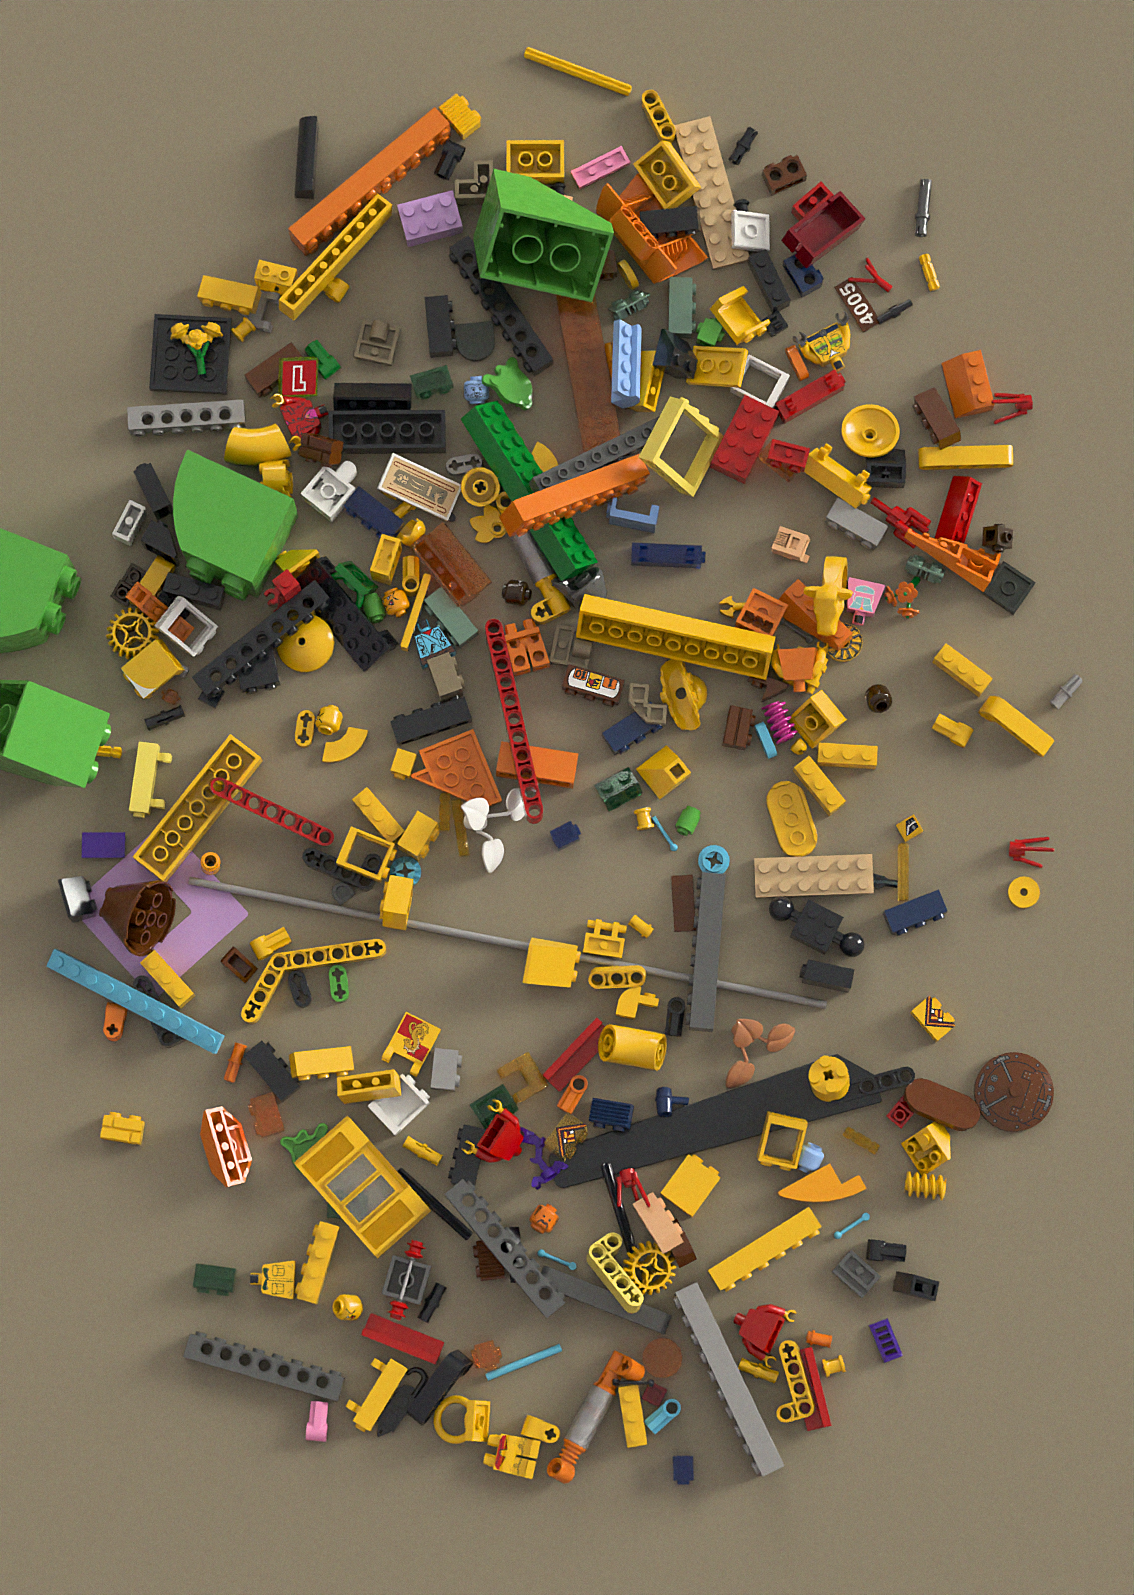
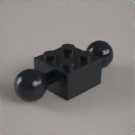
(816, 926)

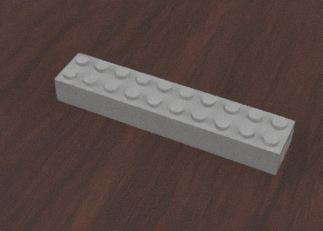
(729, 1380)

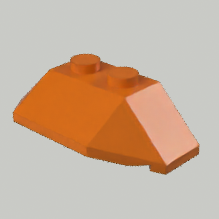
(225, 1146)

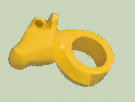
(831, 595)

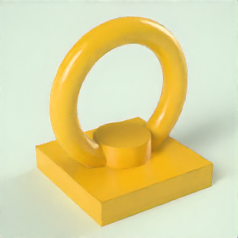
(475, 1420)

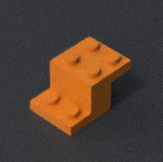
(761, 613)

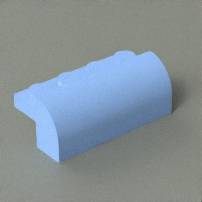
(626, 364)

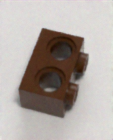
(786, 179)

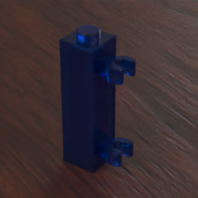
(667, 555)

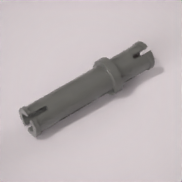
(922, 215)

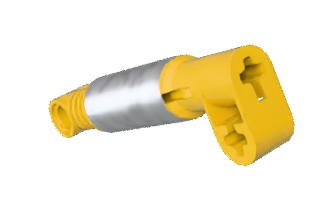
(540, 573)

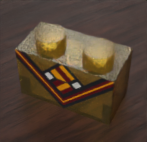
(566, 1137)

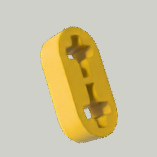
(309, 729)

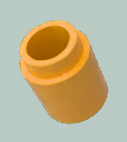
(210, 857)

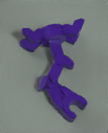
(548, 1172)

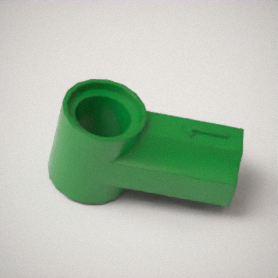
(326, 363)

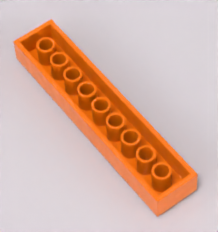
(372, 178)

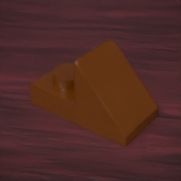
(772, 686)

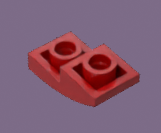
(900, 1113)

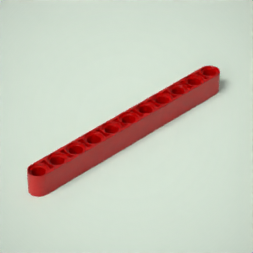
(517, 729)

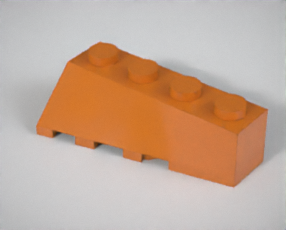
(801, 613)

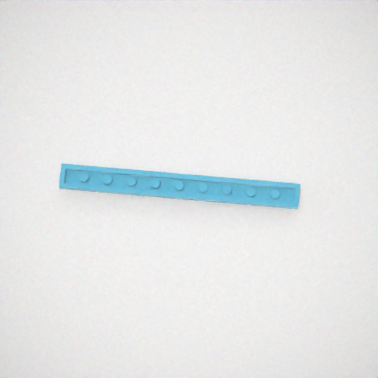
(135, 1001)

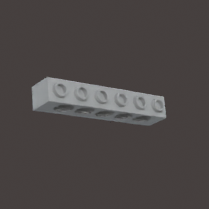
(138, 414)

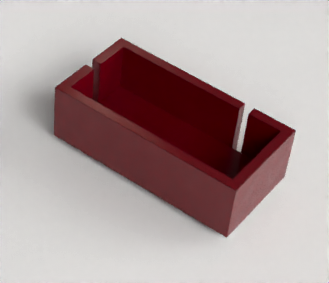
(823, 229)

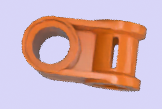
(114, 1017)

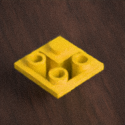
(663, 772)
(928, 1147)

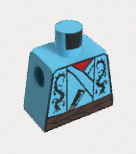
(431, 643)

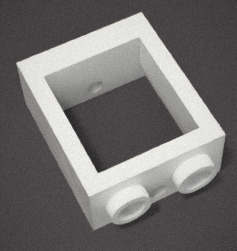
(781, 376)
(171, 615)

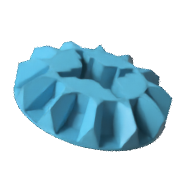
(709, 852)
(411, 864)

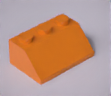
(968, 384)

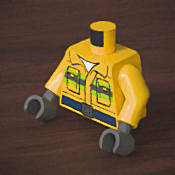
(827, 344)

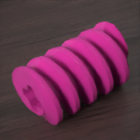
(780, 722)

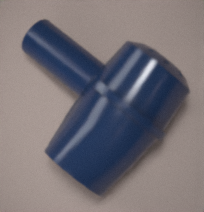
(665, 1100)

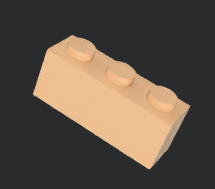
(659, 1223)

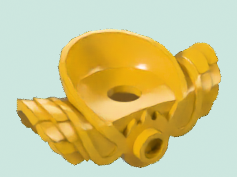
(683, 711)

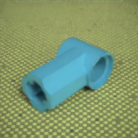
(661, 1417)

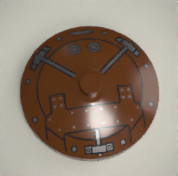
(1013, 1092)

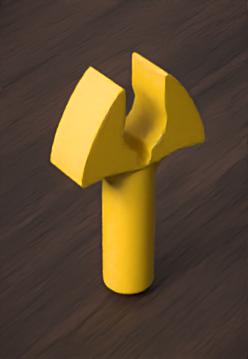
(734, 606)

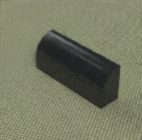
(306, 157)

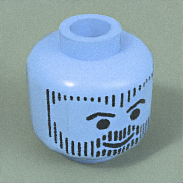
(475, 391)

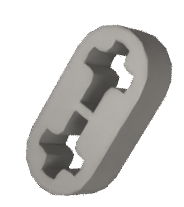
(462, 460)

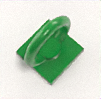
(355, 580)

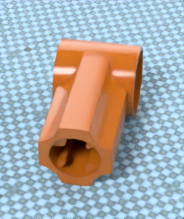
(572, 1096)

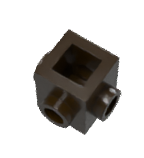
(997, 538)

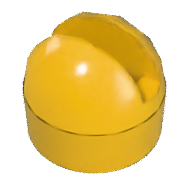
(798, 747)

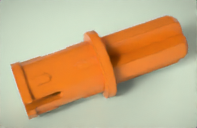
(234, 1062)

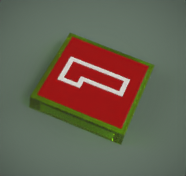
(298, 376)

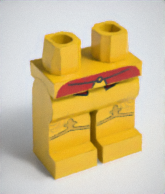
(507, 1451)

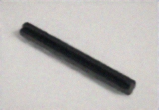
(436, 1206)
(620, 1212)

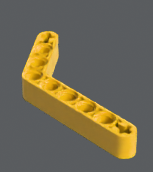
(308, 963)

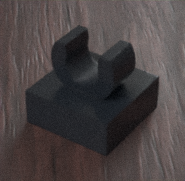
(777, 323)

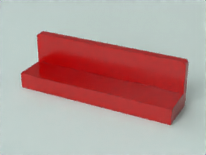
(958, 508)
(575, 1057)
(403, 1338)
(820, 1417)

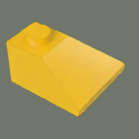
(296, 560)

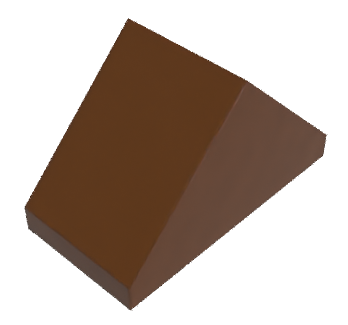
(238, 964)

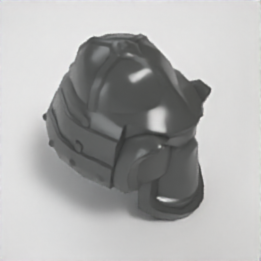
(589, 582)

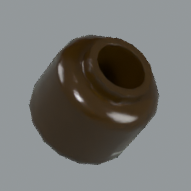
(516, 592)
(878, 698)

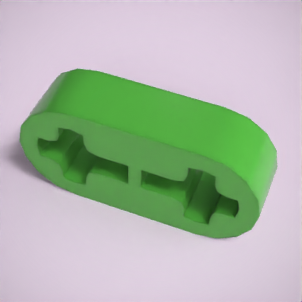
(343, 982)

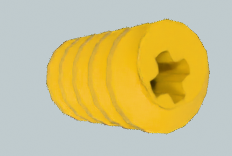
(925, 1185)

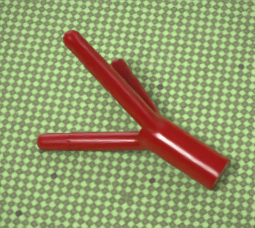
(878, 280)

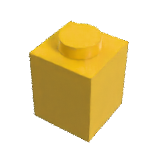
(403, 764)

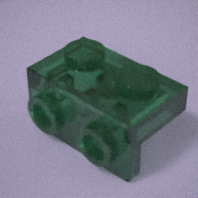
(431, 382)
(618, 789)

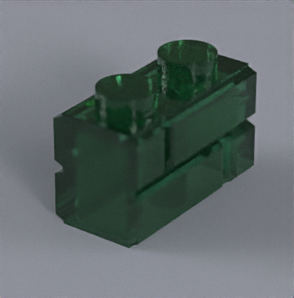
(214, 1278)

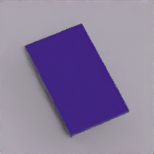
(103, 844)

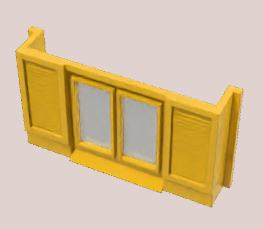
(362, 1186)

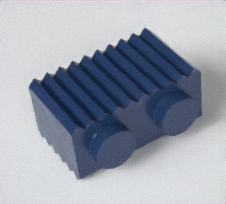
(611, 1113)

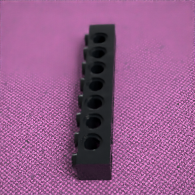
(536, 364)
(265, 628)

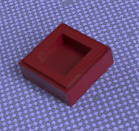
(654, 1394)

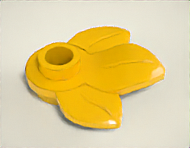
(485, 525)

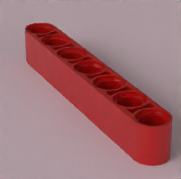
(278, 818)

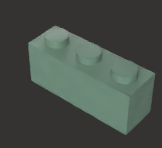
(681, 307)
(450, 618)

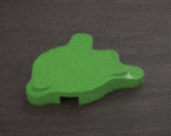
(510, 384)
(303, 1142)

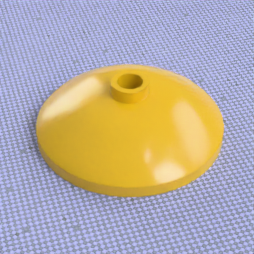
(873, 422)
(315, 651)

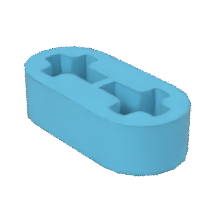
(765, 740)

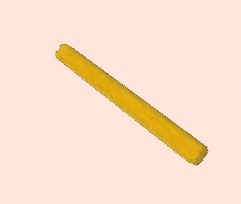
(577, 71)

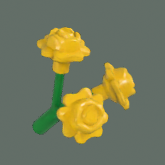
(196, 339)

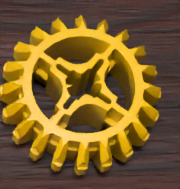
(128, 641)
(651, 1259)

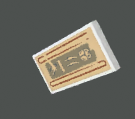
(419, 487)

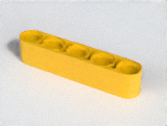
(965, 457)

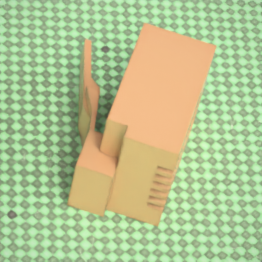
(791, 544)

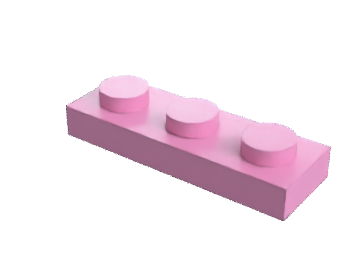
(600, 167)

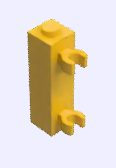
(837, 478)
(379, 1395)

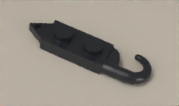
(400, 1403)

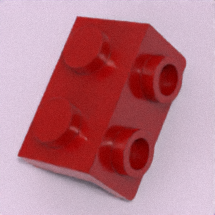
(787, 456)

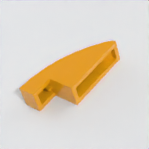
(822, 1187)

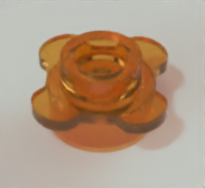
(170, 696)

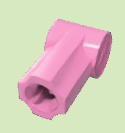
(317, 1426)

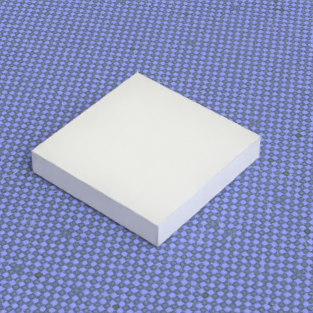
(750, 231)

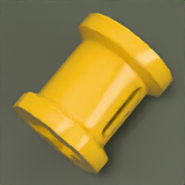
(243, 329)
(643, 819)
(833, 1366)

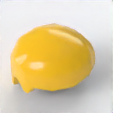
(411, 532)

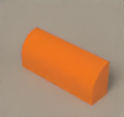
(550, 765)

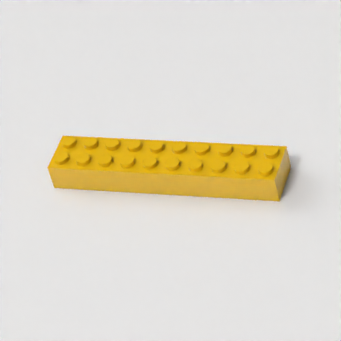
(675, 636)

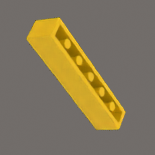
(764, 1249)

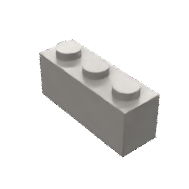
(856, 524)

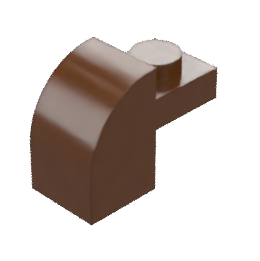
(683, 1252)

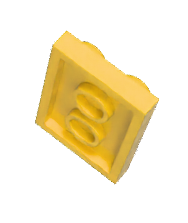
(719, 366)

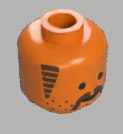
(544, 1218)

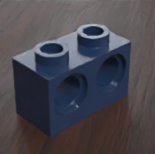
(798, 275)

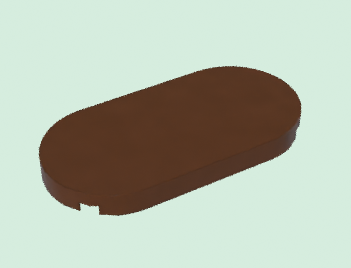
(941, 1104)

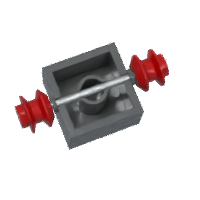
(406, 1280)

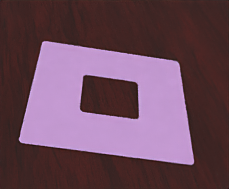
(211, 917)

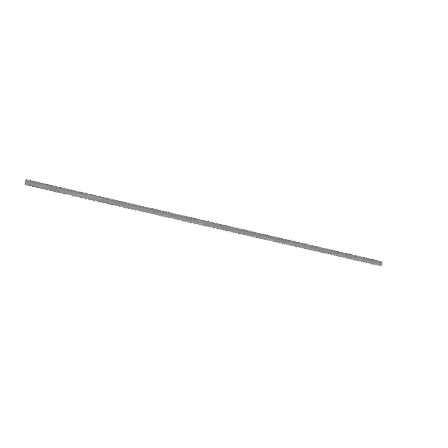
(493, 940)

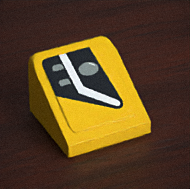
(909, 828)

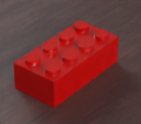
(744, 439)

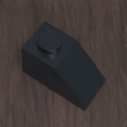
(915, 1286)

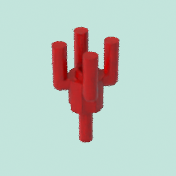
(903, 520)

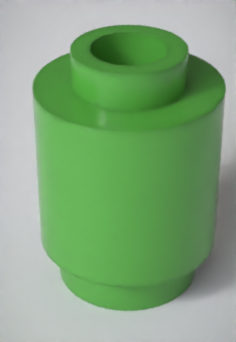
(374, 608)
(688, 821)

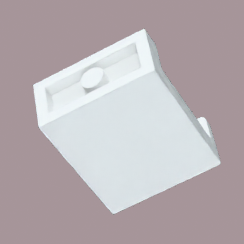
(401, 1110)

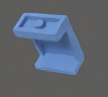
(632, 520)

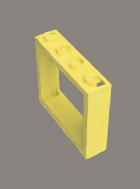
(660, 435)

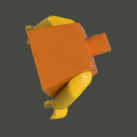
(798, 664)

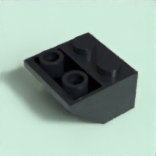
(887, 470)

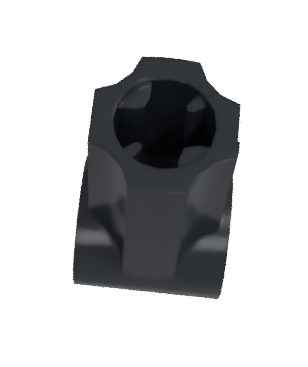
(451, 155)
(674, 1019)
(880, 1251)

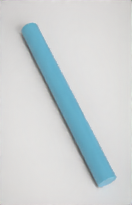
(523, 1362)

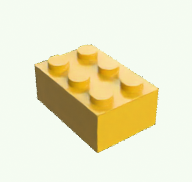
(536, 159)
(667, 175)

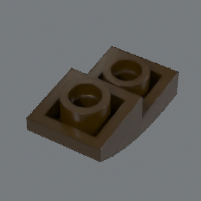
(132, 575)

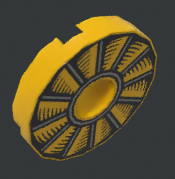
(851, 651)

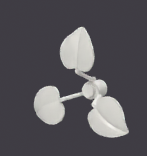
(476, 817)

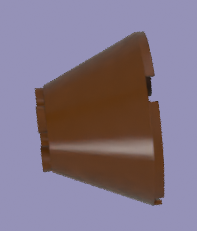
(139, 914)

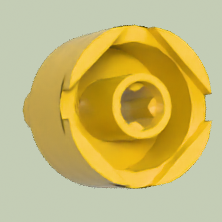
(277, 476)
(474, 477)
(831, 1088)

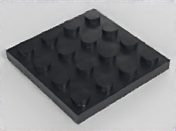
(176, 366)

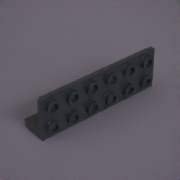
(345, 618)

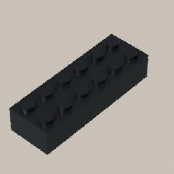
(389, 431)

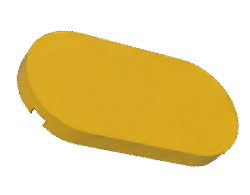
(791, 819)

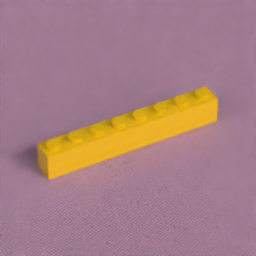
(335, 257)

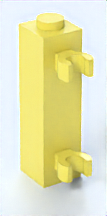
(144, 779)

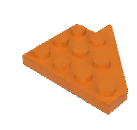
(458, 769)

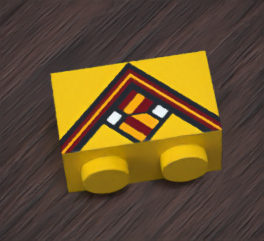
(932, 1018)

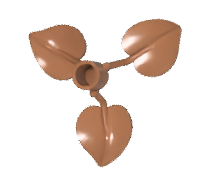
(744, 1033)

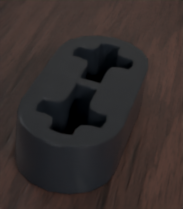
(295, 990)

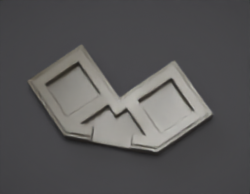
(649, 713)

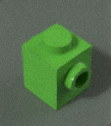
(710, 332)

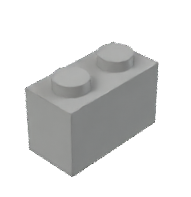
(445, 1069)

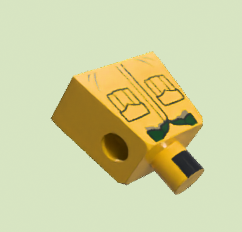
(276, 1279)

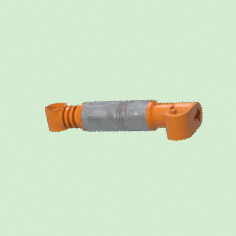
(592, 1413)

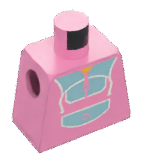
(863, 600)

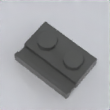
(856, 1274)

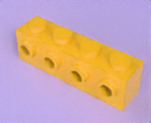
(319, 1259)

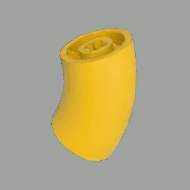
(256, 446)
(632, 1047)

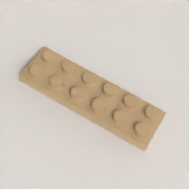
(813, 876)

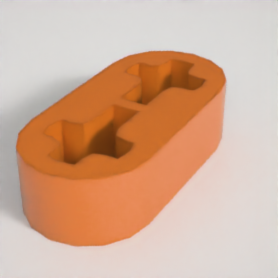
(797, 363)

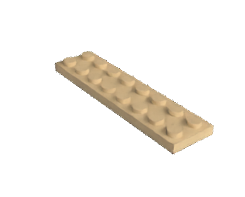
(715, 200)

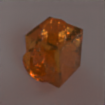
(486, 1355)

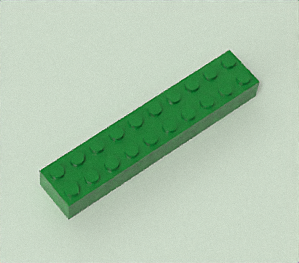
(515, 469)

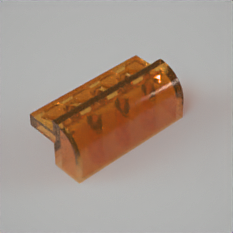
(451, 565)

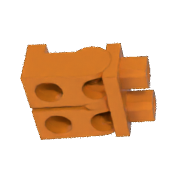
(526, 641)

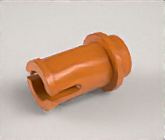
(818, 1339)

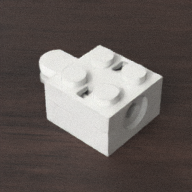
(332, 489)

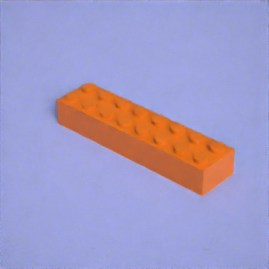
(574, 496)

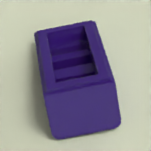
(885, 1358)

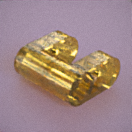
(530, 1073)

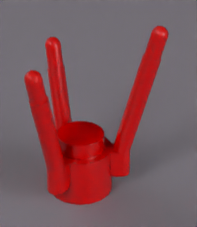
(1021, 401)
(1018, 849)
(629, 1179)

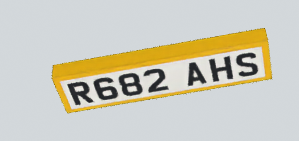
(416, 612)

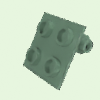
(636, 297)
(917, 562)

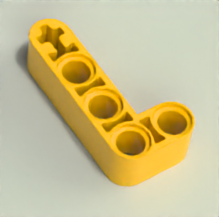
(999, 711)
(792, 1379)

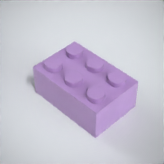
(430, 218)

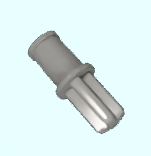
(1065, 691)

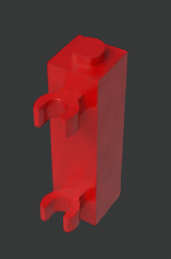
(810, 396)
(284, 589)

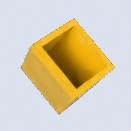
(551, 963)

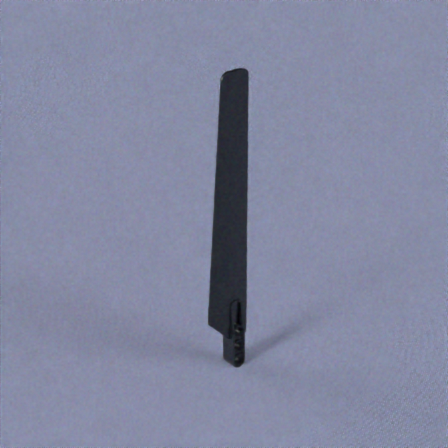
(720, 1121)

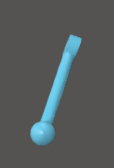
(673, 847)
(865, 1216)
(572, 1266)

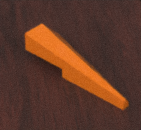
(968, 563)

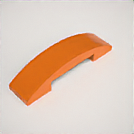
(154, 608)

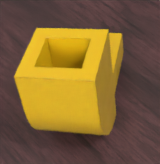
(631, 999)

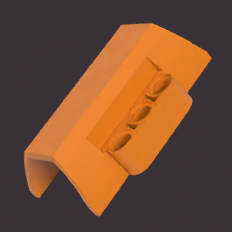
(656, 257)

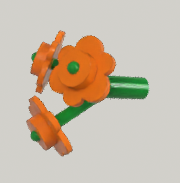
(905, 593)

